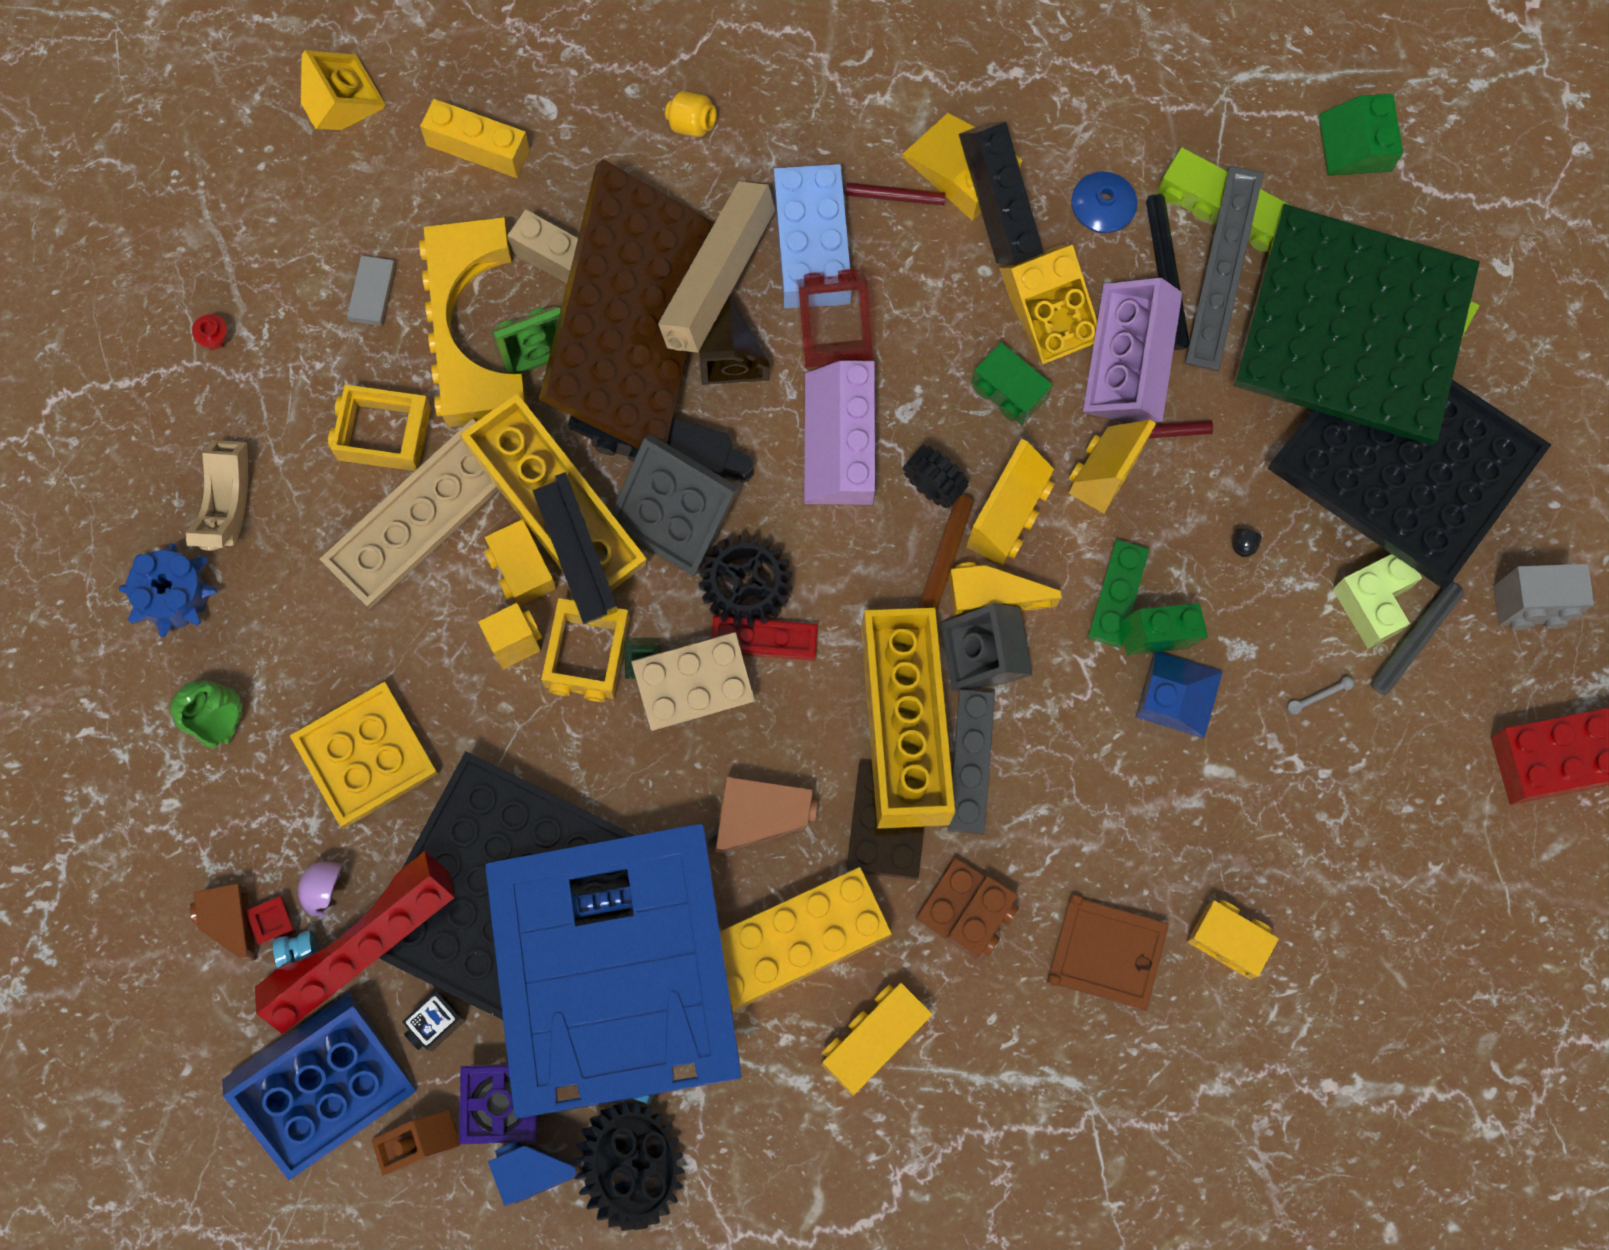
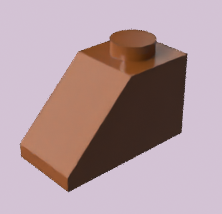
(223, 917)
(415, 1142)

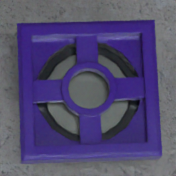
(491, 1108)

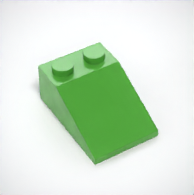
(527, 341)

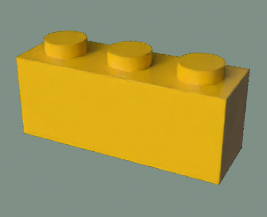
(475, 138)
(875, 1037)

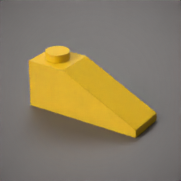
(981, 586)

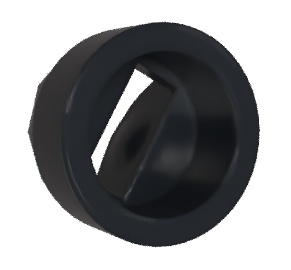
(1245, 542)

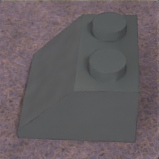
(986, 647)

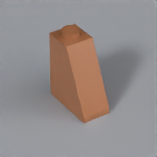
(760, 813)

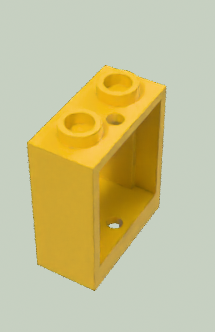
(414, 436)
(592, 689)

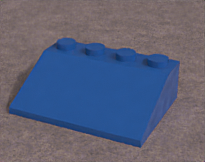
(317, 1086)

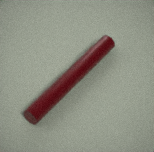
(895, 194)
(1182, 429)

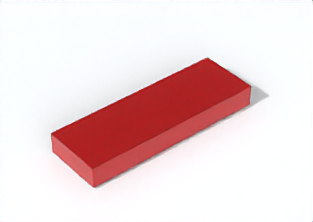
(771, 639)

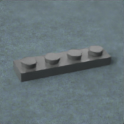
(972, 760)

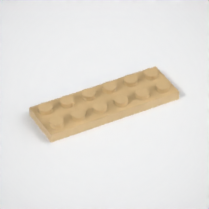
(410, 522)

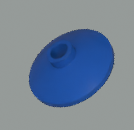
(1103, 214)

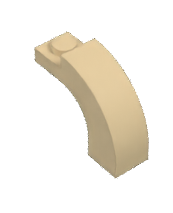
(223, 497)

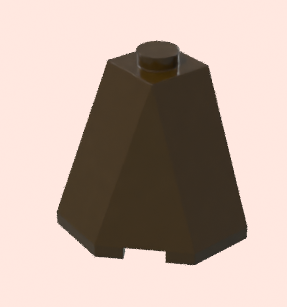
(732, 351)

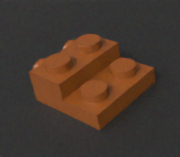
(968, 909)

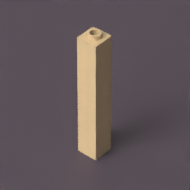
(717, 267)

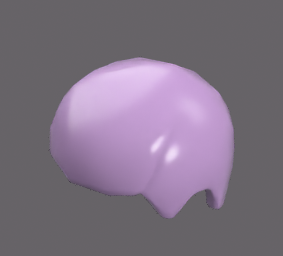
(317, 887)

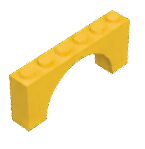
(454, 258)

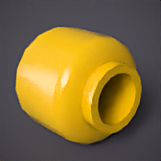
(690, 114)

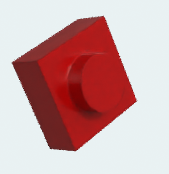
(270, 920)

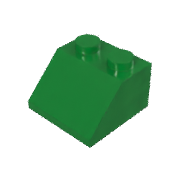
(1361, 136)

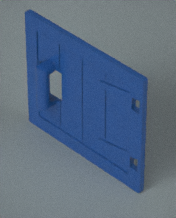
(615, 996)

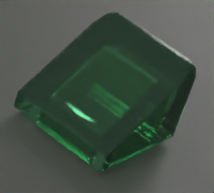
(638, 648)

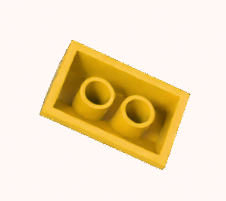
(1012, 505)

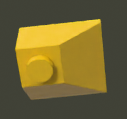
(337, 90)

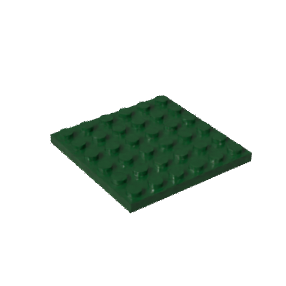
(1357, 324)

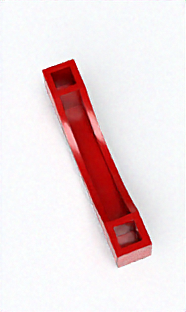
(303, 985)

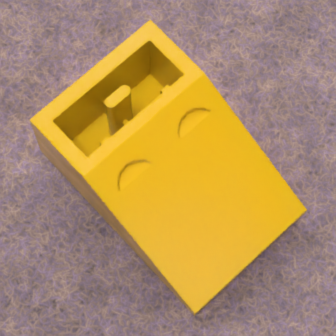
(1052, 302)

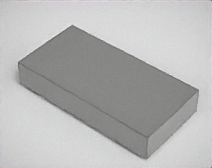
(371, 290)

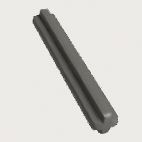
(1417, 639)

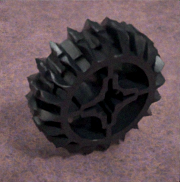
(733, 573)

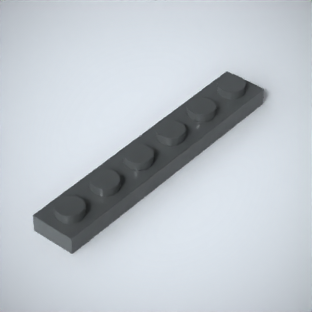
(1224, 268)

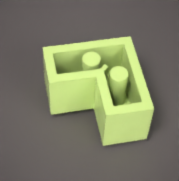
(1371, 601)

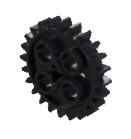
(639, 1165)

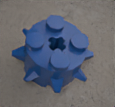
(153, 575)

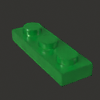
(1118, 592)

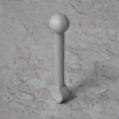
(1295, 707)

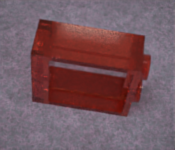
(830, 353)

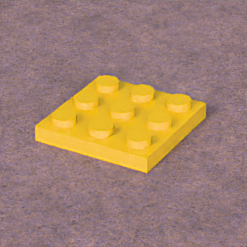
(363, 755)

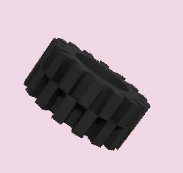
(935, 476)

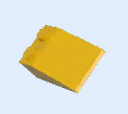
(943, 163)
(1109, 463)

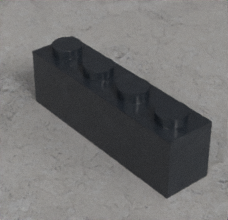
(1001, 193)

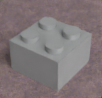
(1543, 596)

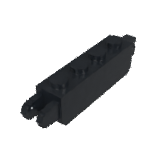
(697, 442)

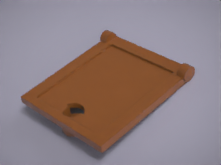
(1101, 951)

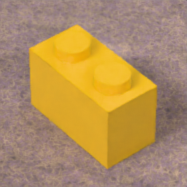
(519, 563)
(511, 635)
(1233, 939)

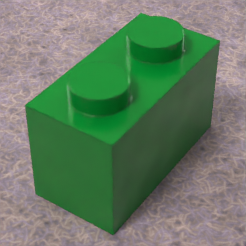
(1011, 384)
(1163, 629)

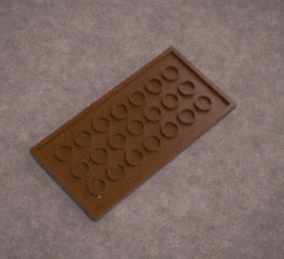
(607, 343)

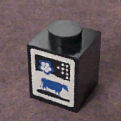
(432, 1022)

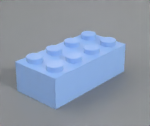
(811, 229)

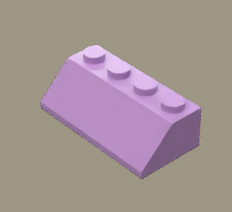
(1133, 350)
(840, 434)

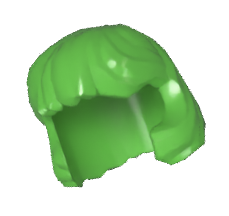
(207, 711)

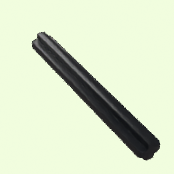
(1165, 258)

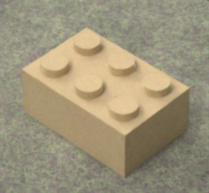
(692, 681)

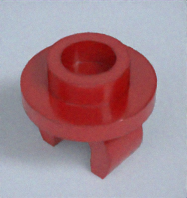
(210, 331)

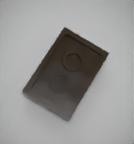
(880, 850)

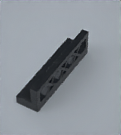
(575, 550)

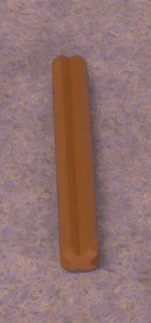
(946, 552)

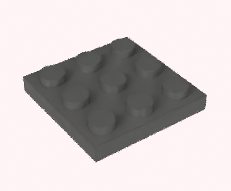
(673, 504)

